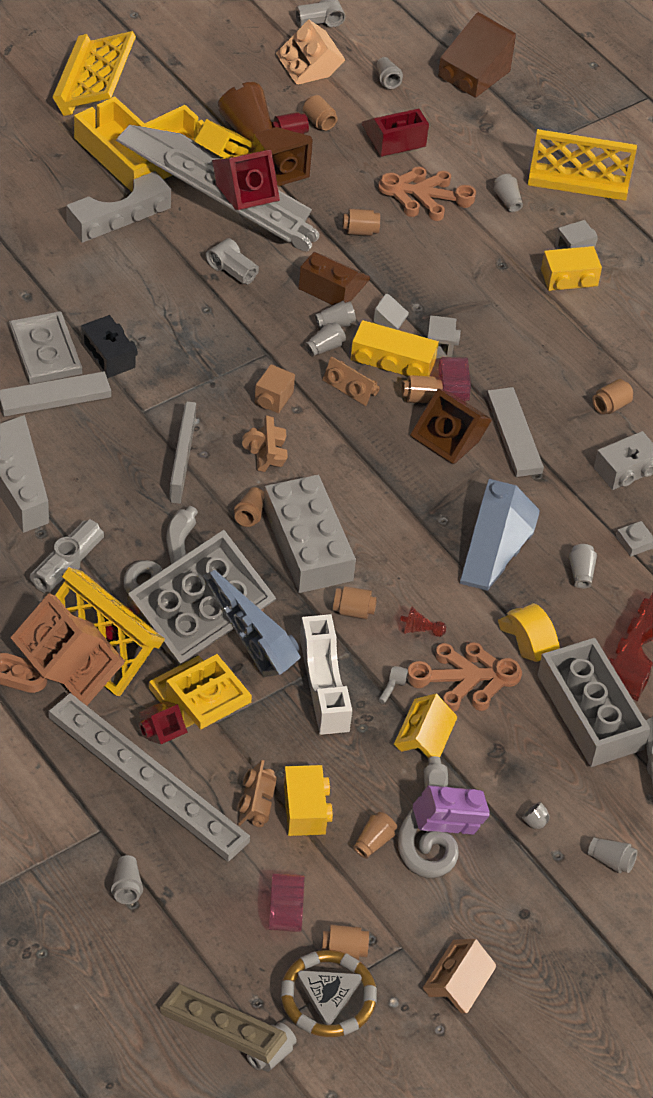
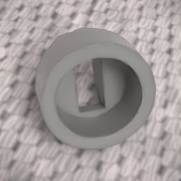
(536, 816)

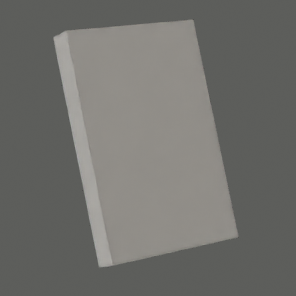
(45, 347)

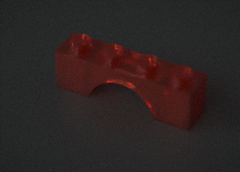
(632, 663)

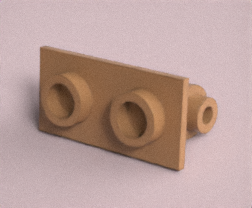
(350, 381)
(258, 784)

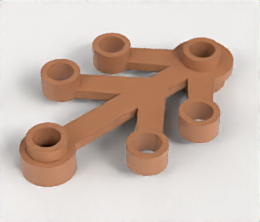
(398, 186)
(467, 673)

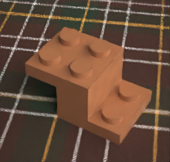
(67, 649)

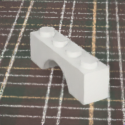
(320, 656)

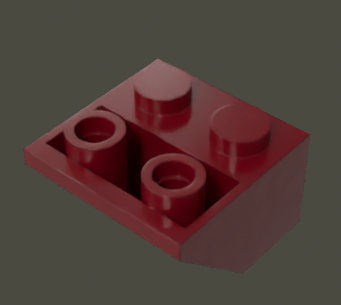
(398, 132)

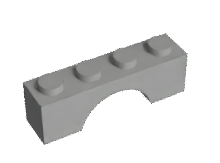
(94, 218)

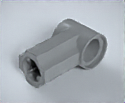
(323, 12)
(228, 257)

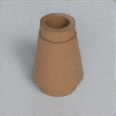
(249, 509)
(375, 834)

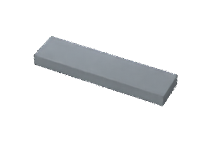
(54, 393)
(514, 432)
(182, 452)

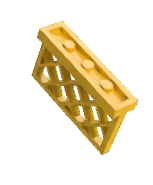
(81, 66)
(579, 178)
(118, 615)

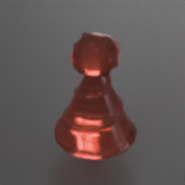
(417, 622)

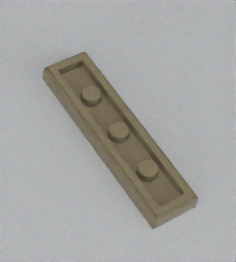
(223, 1023)

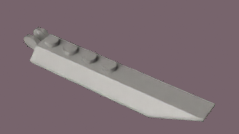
(194, 166)

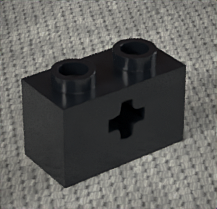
(108, 346)

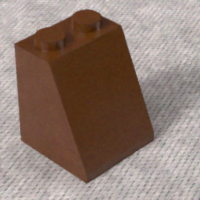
(478, 56)

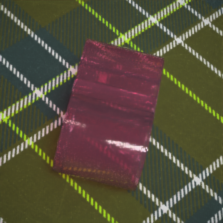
(455, 376)
(286, 902)

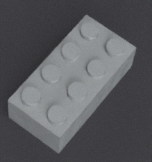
(309, 533)
(593, 702)

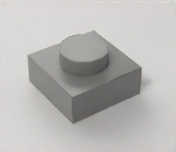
(635, 538)

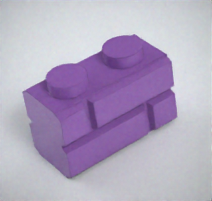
(451, 810)

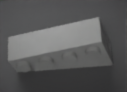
(20, 476)

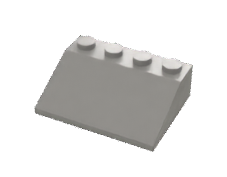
(182, 603)

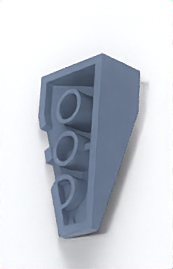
(501, 529)
(263, 638)

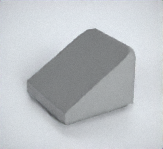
(390, 313)

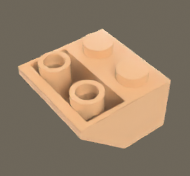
(310, 54)

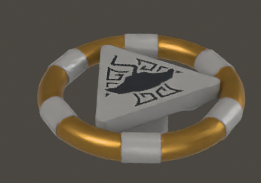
(328, 993)

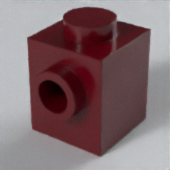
(162, 722)

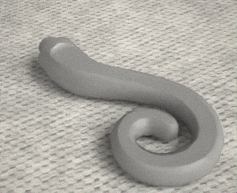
(177, 531)
(434, 775)

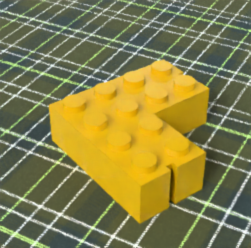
(112, 120)

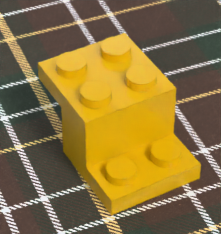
(202, 690)

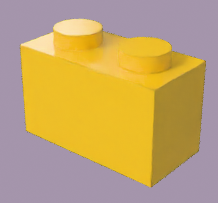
(571, 268)
(306, 800)

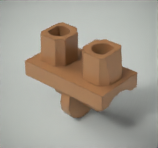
(263, 444)

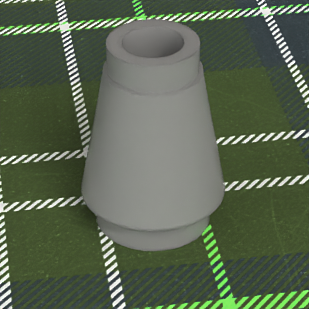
(389, 73)
(508, 191)
(340, 313)
(326, 339)
(583, 563)
(613, 854)
(127, 881)

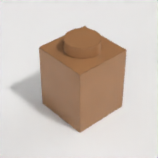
(274, 388)

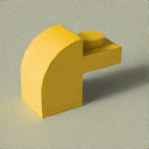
(532, 630)

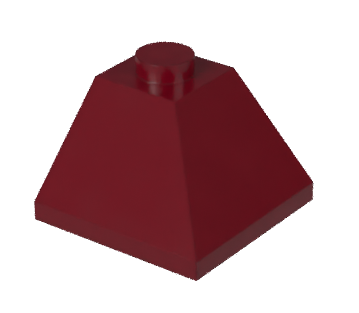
(247, 179)

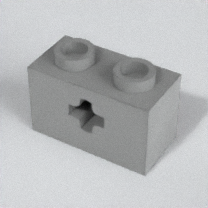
(625, 460)

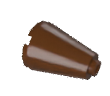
(245, 109)

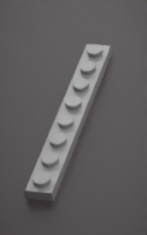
(149, 777)

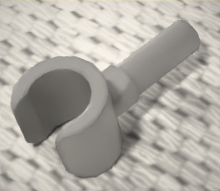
(397, 676)

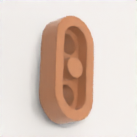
(20, 673)

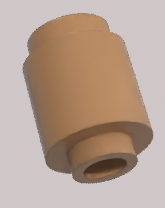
(320, 113)
(361, 222)
(420, 388)
(613, 397)
(354, 602)
(346, 940)

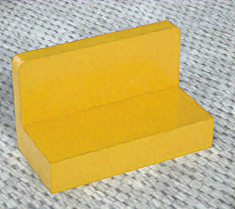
(426, 726)

